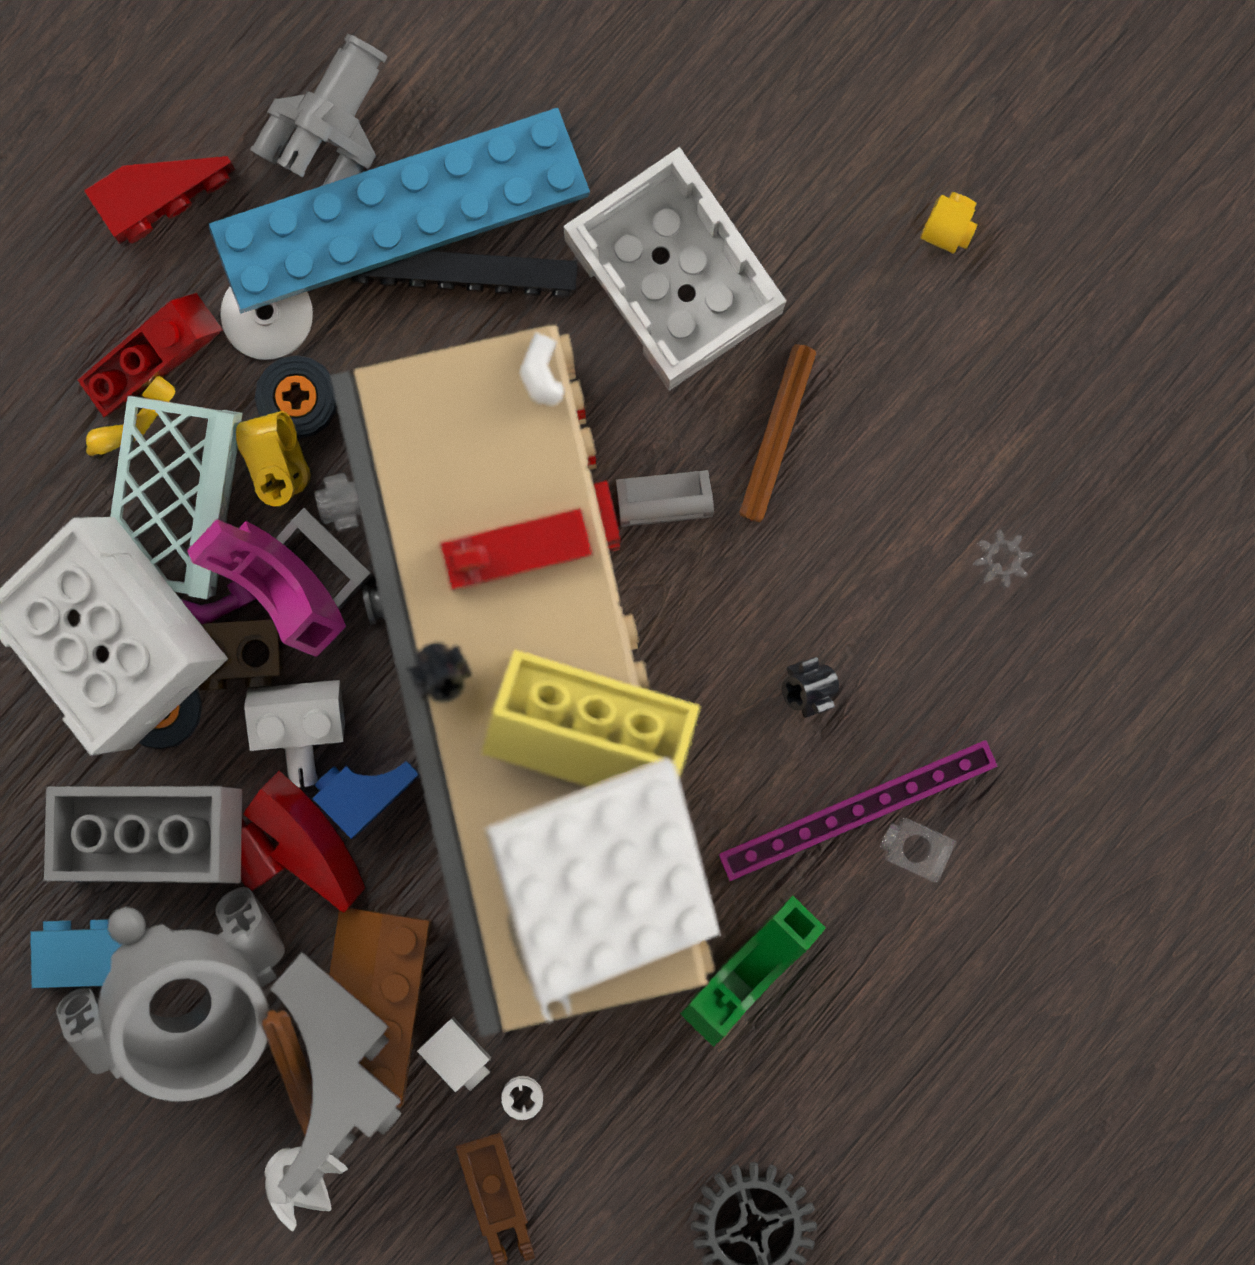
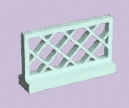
(212, 491)

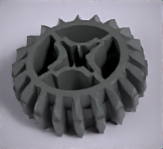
(774, 1218)

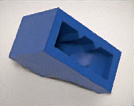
(358, 799)

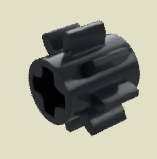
(439, 672)
(810, 687)

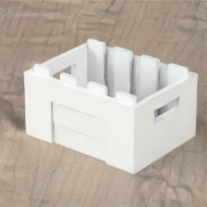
(677, 212)
(124, 604)

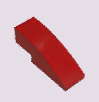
(306, 841)

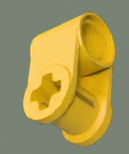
(273, 454)

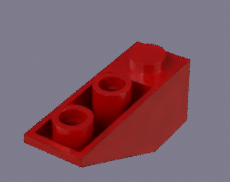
(145, 192)
(150, 352)

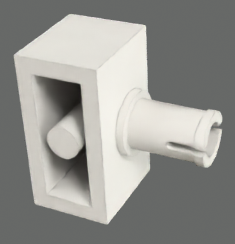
(295, 720)

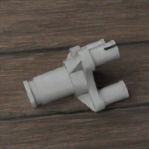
(325, 116)

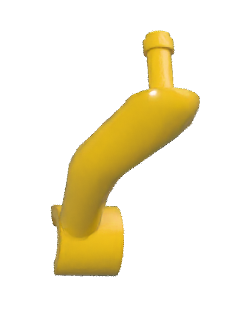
(109, 437)

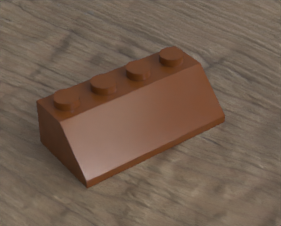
(383, 966)

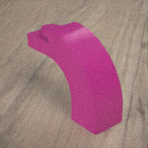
(276, 578)

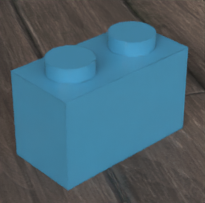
(71, 955)

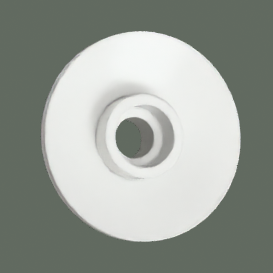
(270, 337)

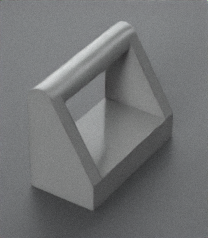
(664, 498)
(332, 549)

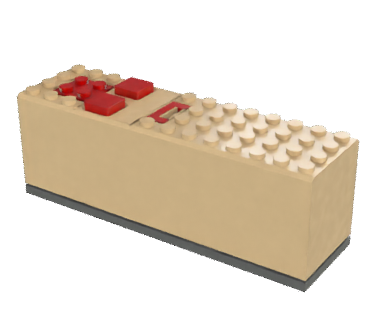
(449, 453)

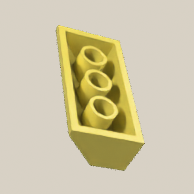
(583, 723)

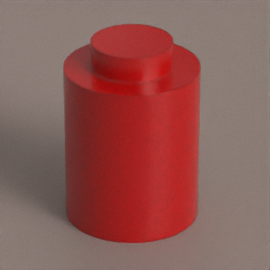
(256, 858)

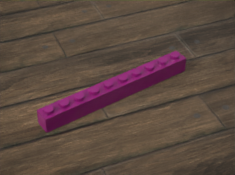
(857, 810)

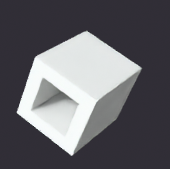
(456, 1056)

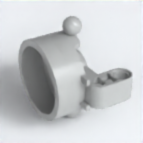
(188, 1053)

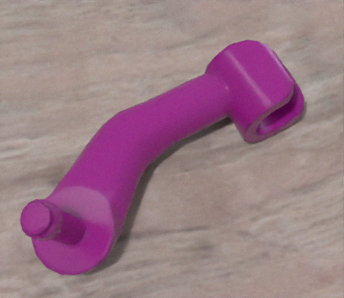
(212, 611)

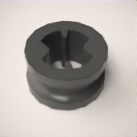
(373, 603)

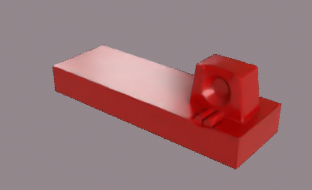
(516, 549)

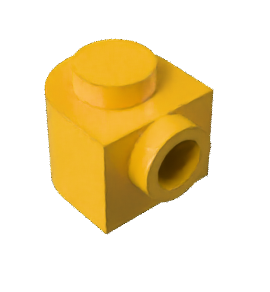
(950, 222)

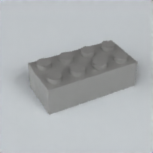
(143, 834)

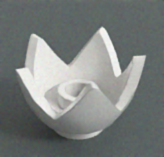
(281, 1202)

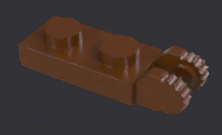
(495, 1194)

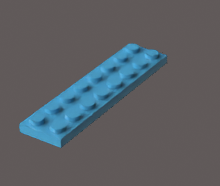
(398, 210)

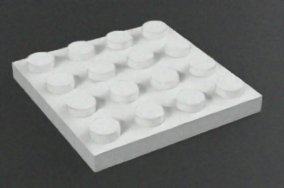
(603, 880)

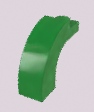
(752, 970)

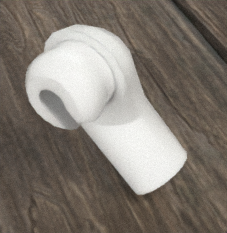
(536, 374)

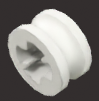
(508, 1099)

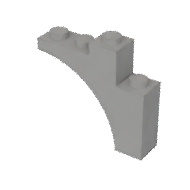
(345, 1094)

